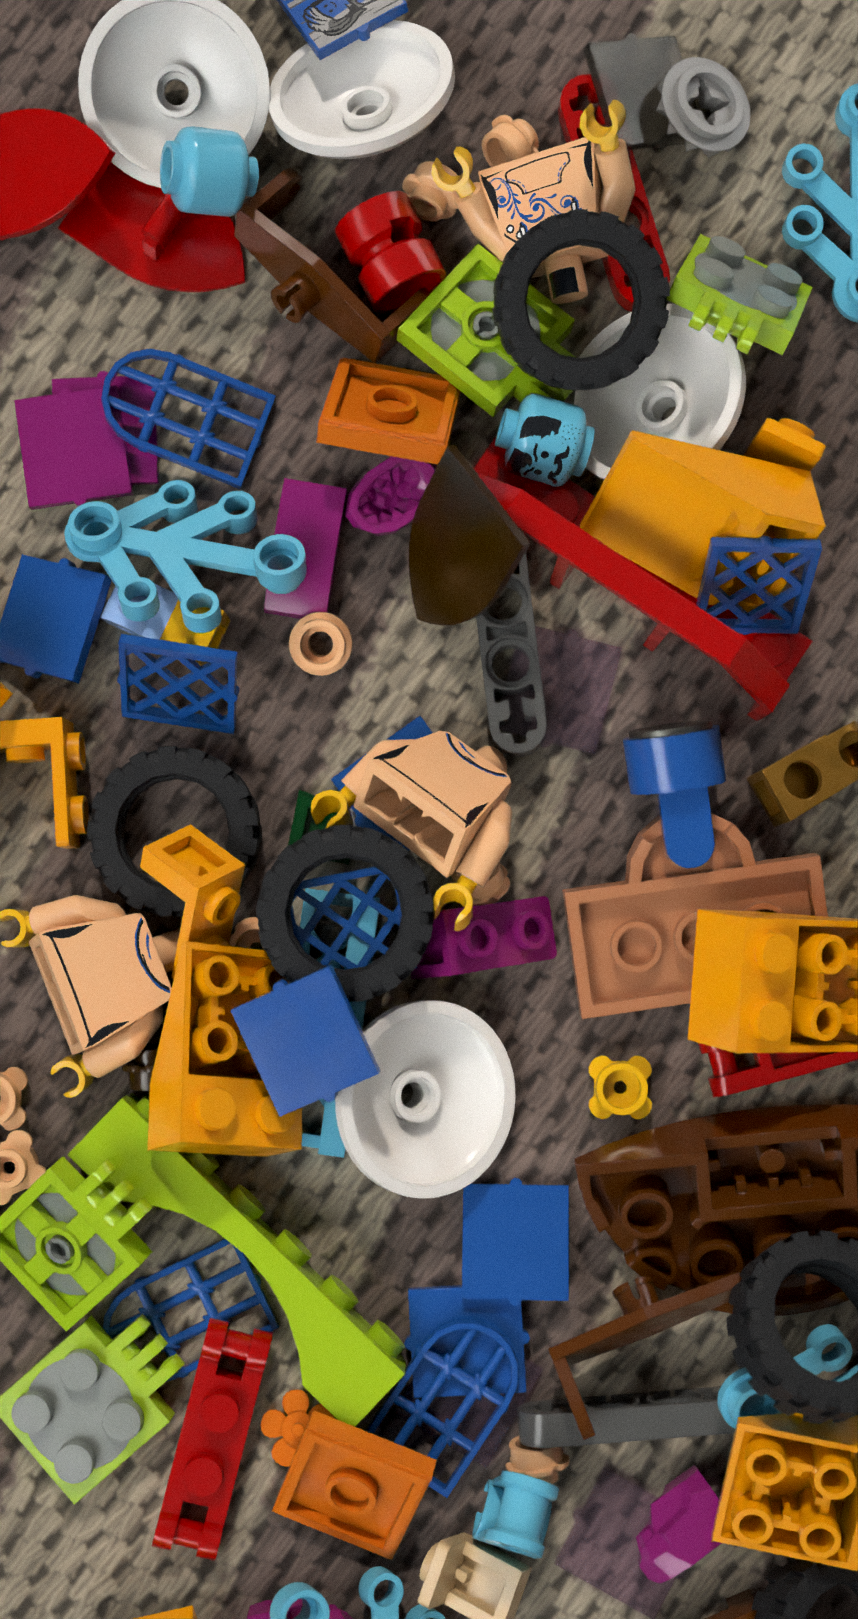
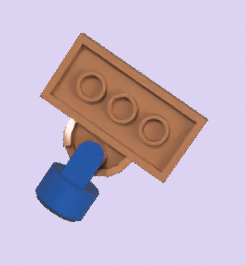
(638, 934)

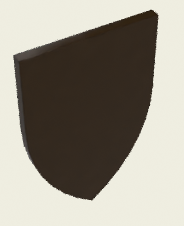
(460, 545)

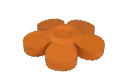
(291, 1427)

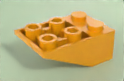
(675, 495)
(774, 982)
(203, 1077)
(792, 1489)

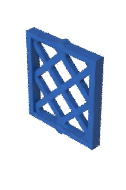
(763, 550)
(186, 655)
(340, 881)

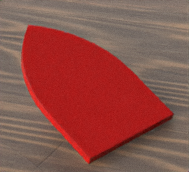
(45, 168)
(152, 240)

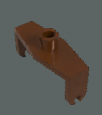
(307, 279)
(639, 1320)

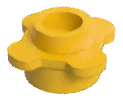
(632, 1100)

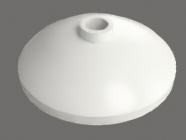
(155, 42)
(363, 94)
(683, 372)
(457, 1105)

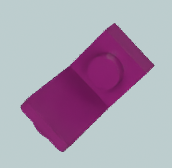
(495, 938)

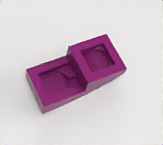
(315, 518)

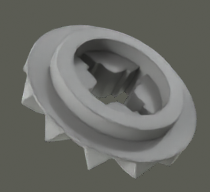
(715, 90)

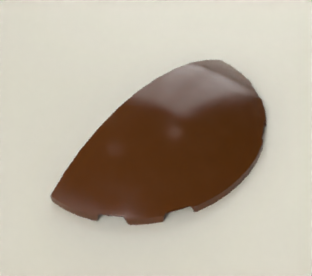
(723, 1189)

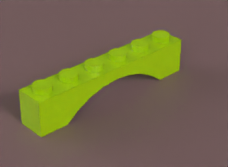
(339, 1352)

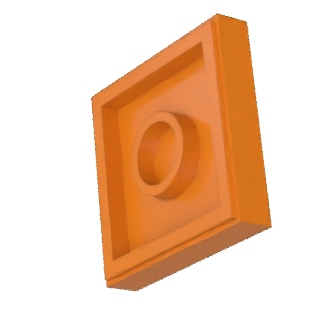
(389, 411)
(354, 1485)

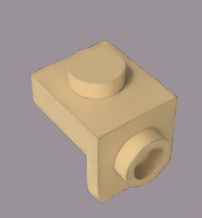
(472, 1578)

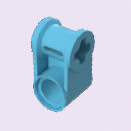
(516, 1513)

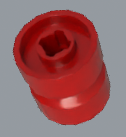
(385, 243)

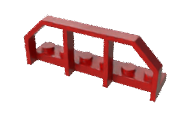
(553, 520)

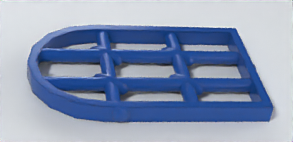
(212, 407)
(198, 1287)
(448, 1371)

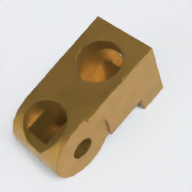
(808, 775)

